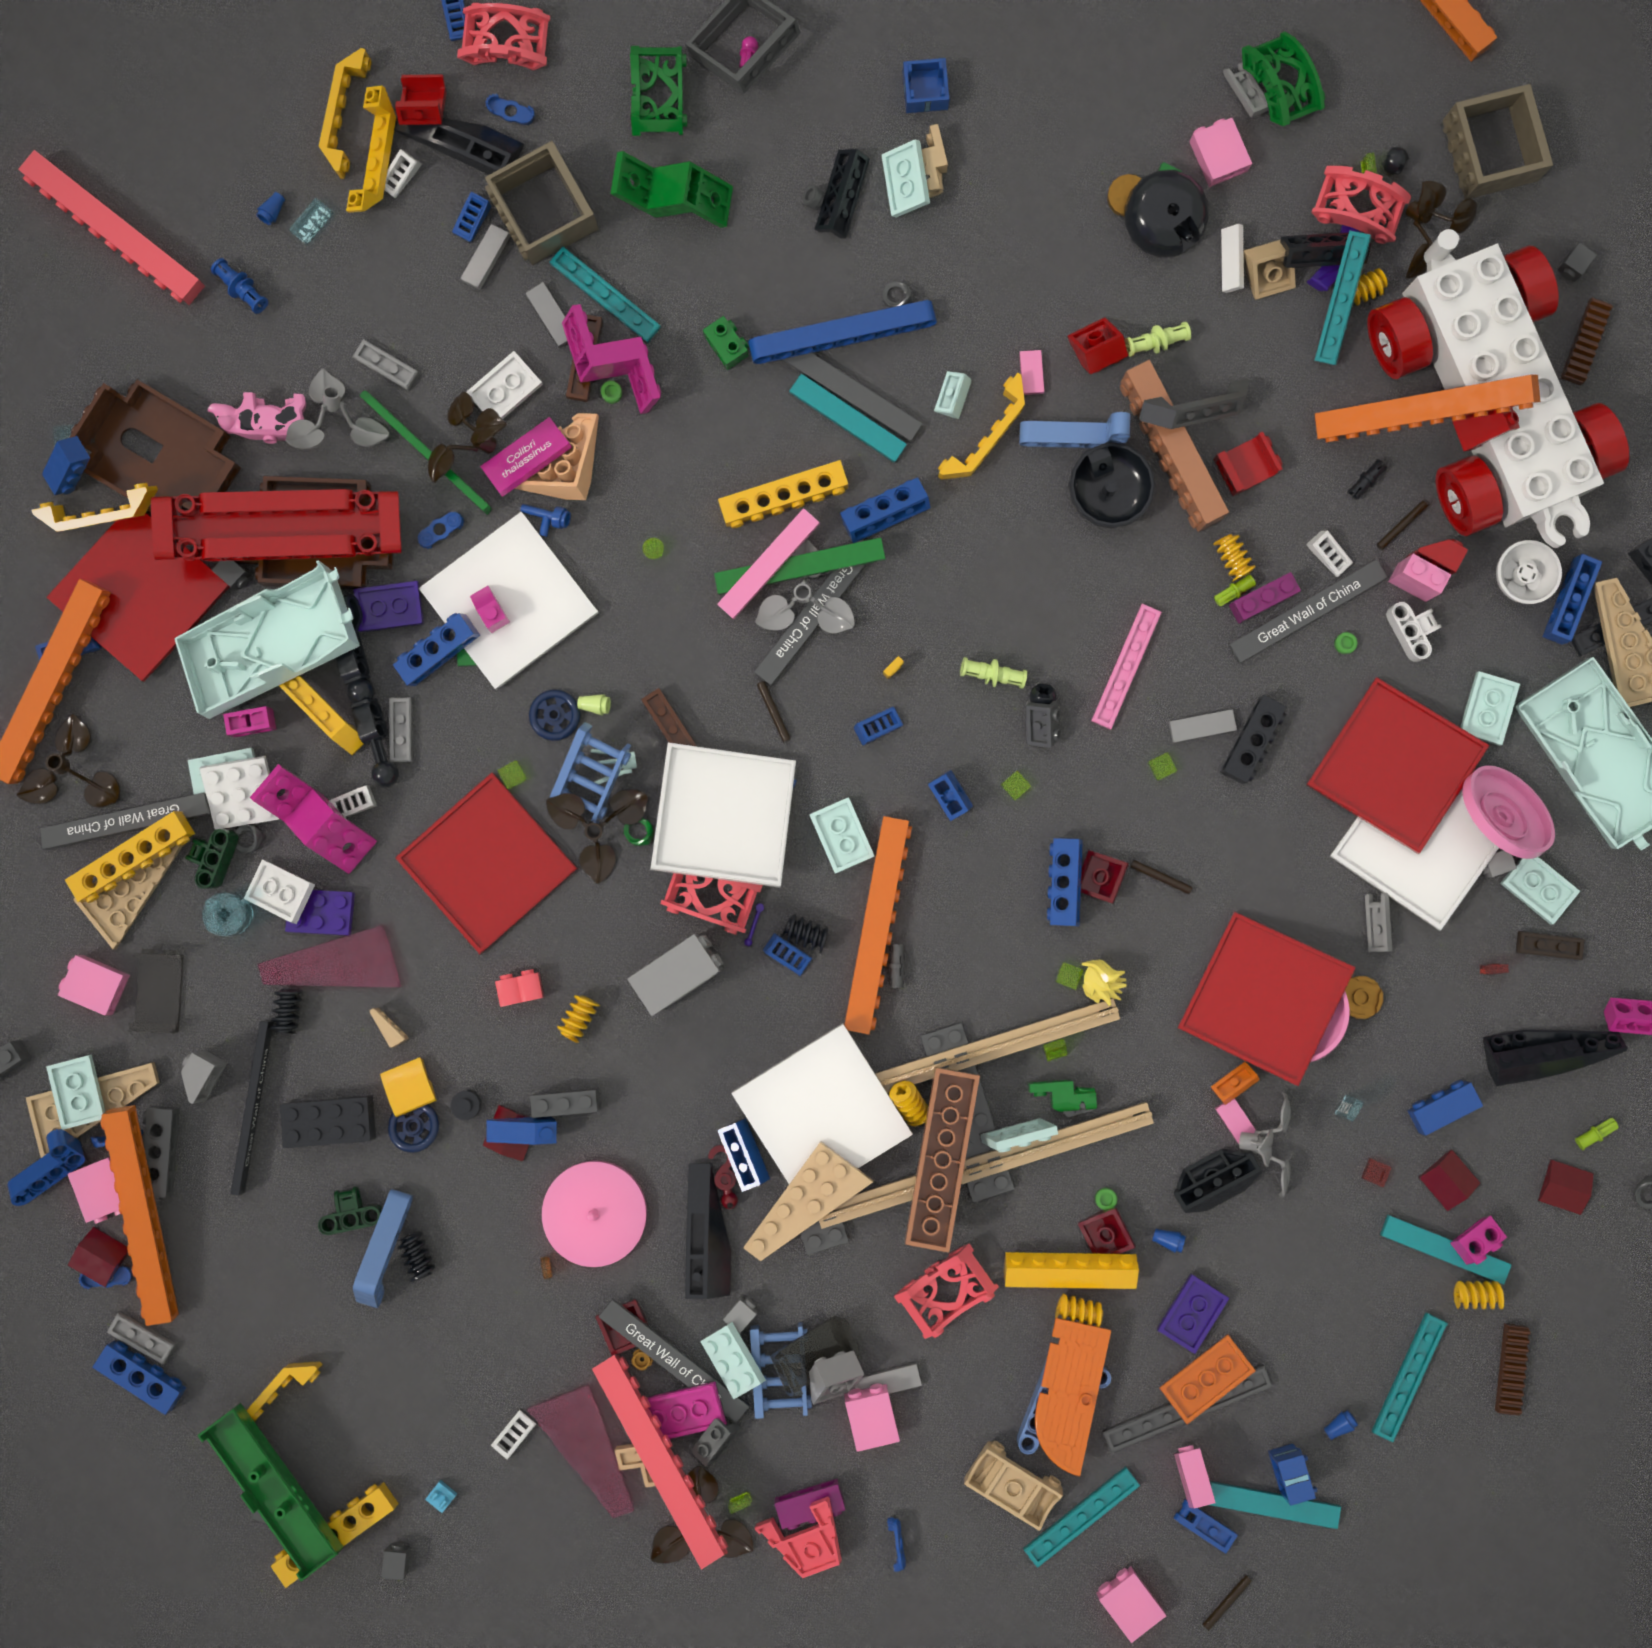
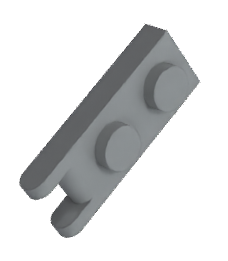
(1247, 91)
(1378, 923)

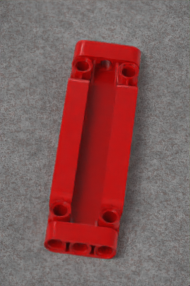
(275, 525)

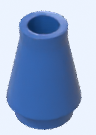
(270, 208)
(1169, 1239)
(1341, 1425)

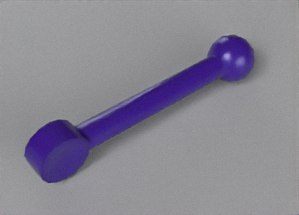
(748, 941)

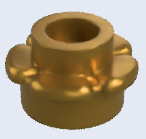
(636, 1362)

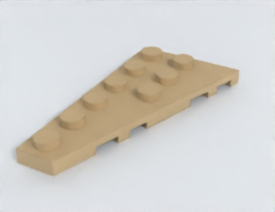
(1626, 643)
(117, 909)
(116, 1091)
(814, 1192)

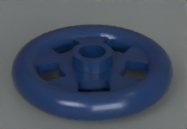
(558, 732)
(419, 1143)

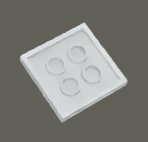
(229, 792)

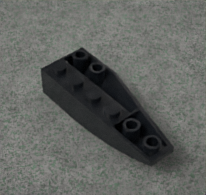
(466, 142)
(1546, 1053)
(706, 1238)

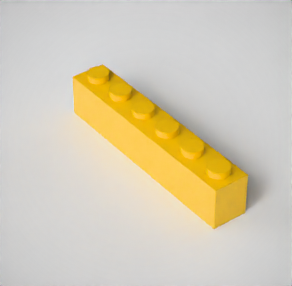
(1071, 1270)

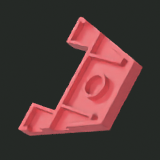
(811, 1548)

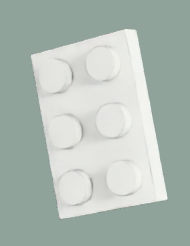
(505, 386)
(279, 891)

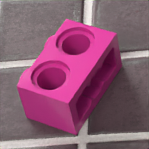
(249, 721)
(1629, 1016)
(1476, 1236)

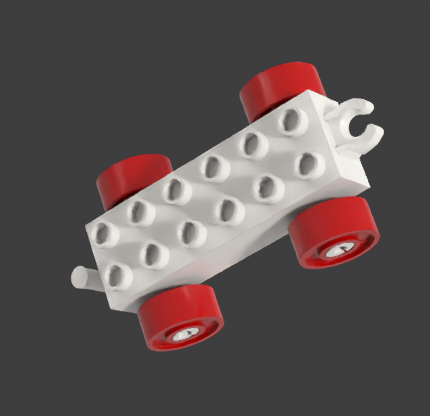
(1478, 329)

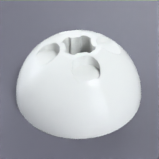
(1538, 567)

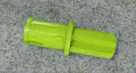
(1235, 590)
(1596, 1133)

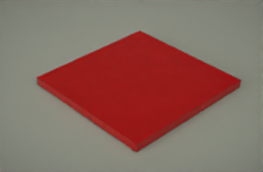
(148, 596)
(1397, 765)
(486, 863)
(1266, 998)

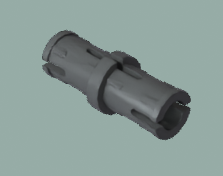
(896, 965)

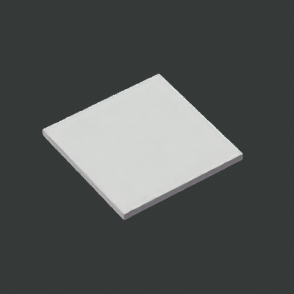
(531, 589)
(723, 815)
(1425, 882)
(823, 1097)

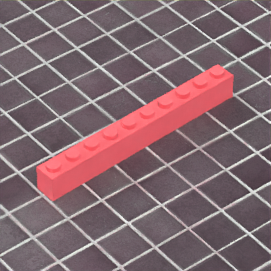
(111, 227)
(660, 1461)

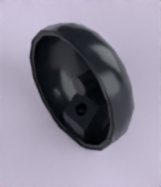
(1166, 213)
(1111, 485)

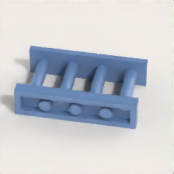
(576, 756)
(763, 1404)

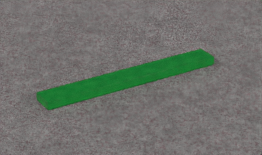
(423, 450)
(812, 563)

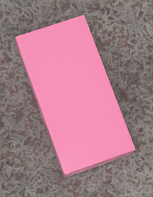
(1031, 372)
(1235, 1119)

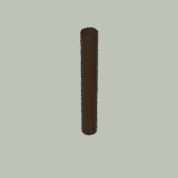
(1389, 537)
(773, 711)
(1161, 877)
(1227, 1602)

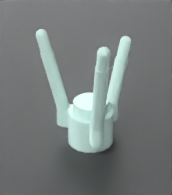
(627, 769)

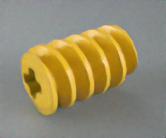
(1369, 285)
(1234, 556)
(577, 1017)
(909, 1103)
(1478, 1293)
(1079, 1310)

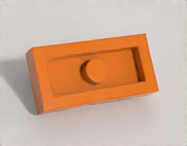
(1235, 1083)

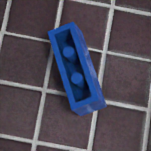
(65, 465)
(1444, 1107)
(744, 1154)

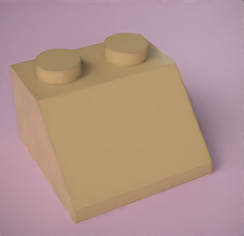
(1266, 270)

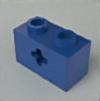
(950, 795)

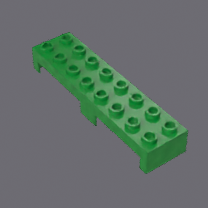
(272, 1490)

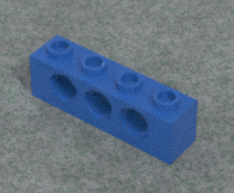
(880, 519)
(1572, 599)
(464, 634)
(1072, 893)
(127, 1378)

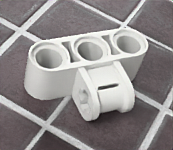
(1420, 625)

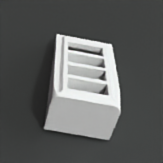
(410, 171)
(1324, 557)
(368, 795)
(502, 1450)

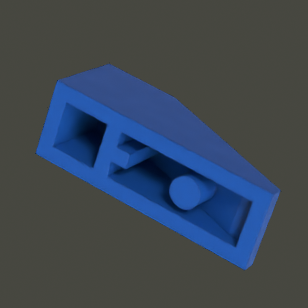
(522, 1130)

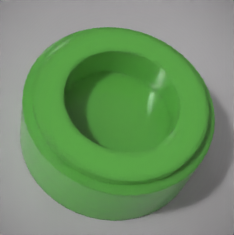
(611, 392)
(1345, 643)
(1105, 1198)

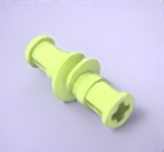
(1157, 338)
(993, 672)

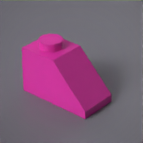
(489, 609)

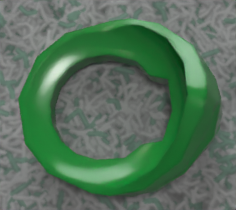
(646, 840)

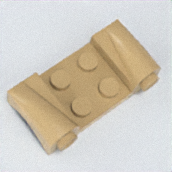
(1013, 1486)

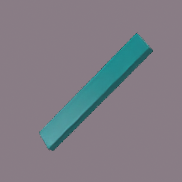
(605, 294)
(1343, 297)
(847, 418)
(1441, 1248)
(1409, 1377)
(1275, 1505)
(1081, 1517)

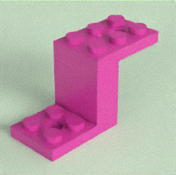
(611, 359)
(313, 819)

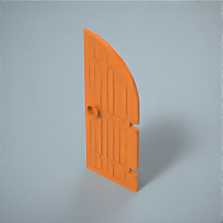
(1073, 1381)

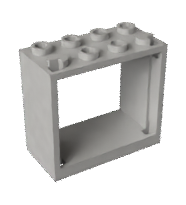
(676, 973)

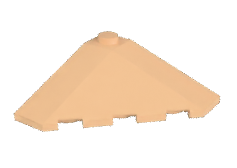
(570, 473)

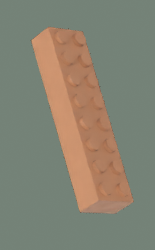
(1176, 451)
(942, 1159)

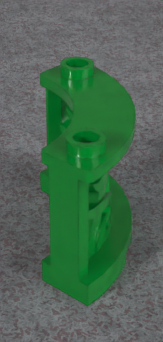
(1259, 63)
(642, 119)

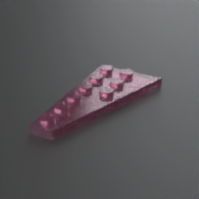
(348, 961)
(582, 1439)

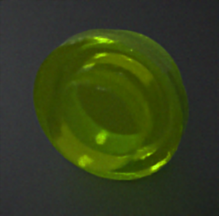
(653, 548)

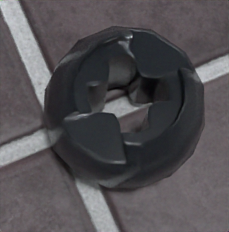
(1395, 160)
(1043, 694)

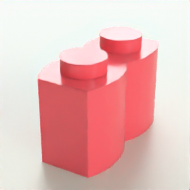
(519, 989)

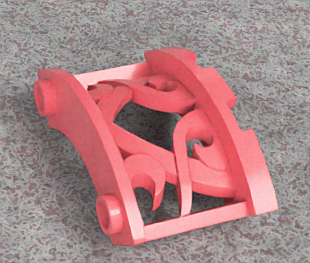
(491, 14)
(1366, 222)
(738, 891)
(956, 1261)

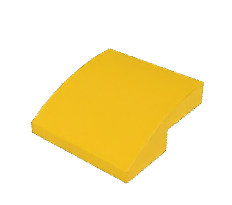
(408, 1087)

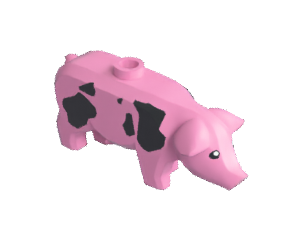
(257, 420)

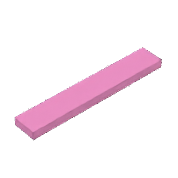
(768, 563)
(1126, 666)

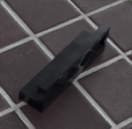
(846, 192)
(1303, 252)

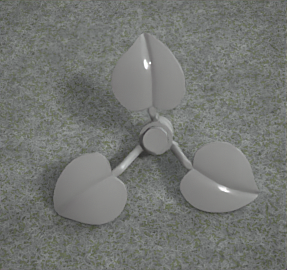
(330, 391)
(777, 615)
(1263, 1146)

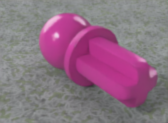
(749, 47)

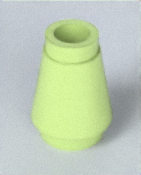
(595, 703)

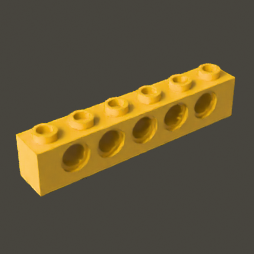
(833, 472)
(82, 881)
(383, 1504)

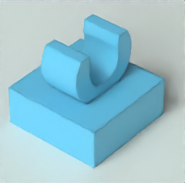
(441, 1496)

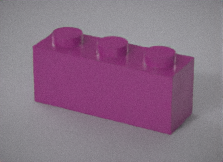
(1264, 598)
(794, 1506)

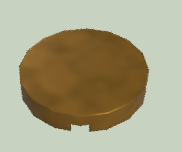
(1119, 192)
(1363, 997)

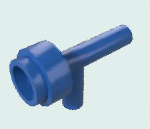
(559, 517)

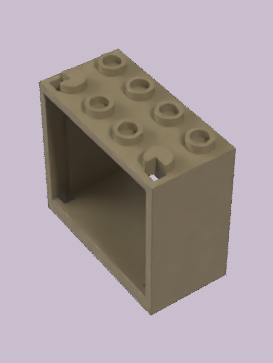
(1529, 135)
(524, 170)

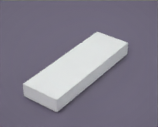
(1232, 258)

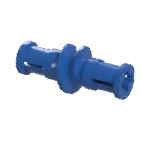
(239, 285)

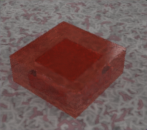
(1494, 968)
(1376, 1172)

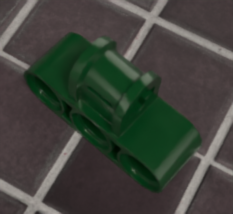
(204, 855)
(344, 1208)

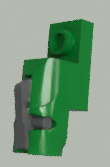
(1065, 1097)

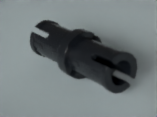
(1367, 479)

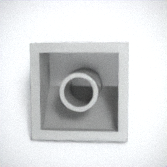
(201, 1074)
(834, 1376)

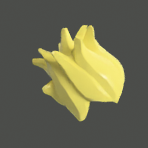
(1102, 981)

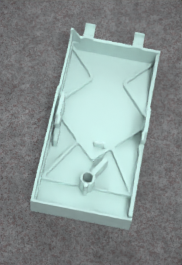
(266, 641)
(1596, 750)

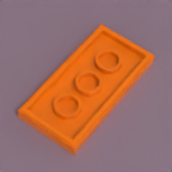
(1207, 1379)

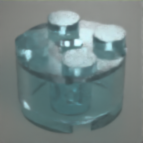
(214, 914)

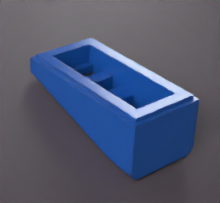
(449, 5)
(465, 213)
(861, 733)
(775, 955)

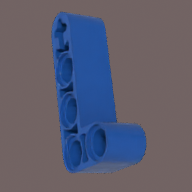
(63, 1158)

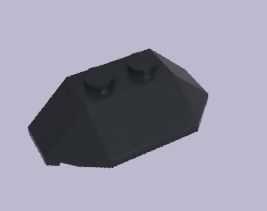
(1215, 1180)

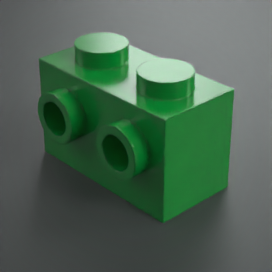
(726, 342)

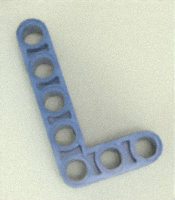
(1075, 433)
(368, 1283)
(1028, 1430)

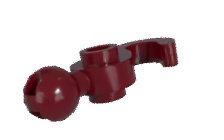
(725, 1178)

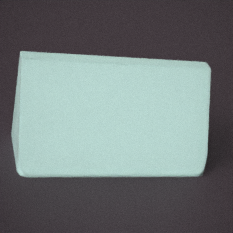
(953, 394)

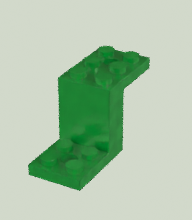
(671, 189)

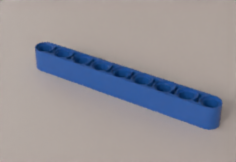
(842, 332)

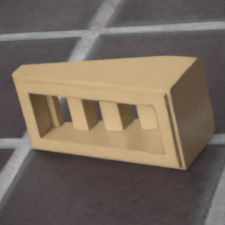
(390, 1031)

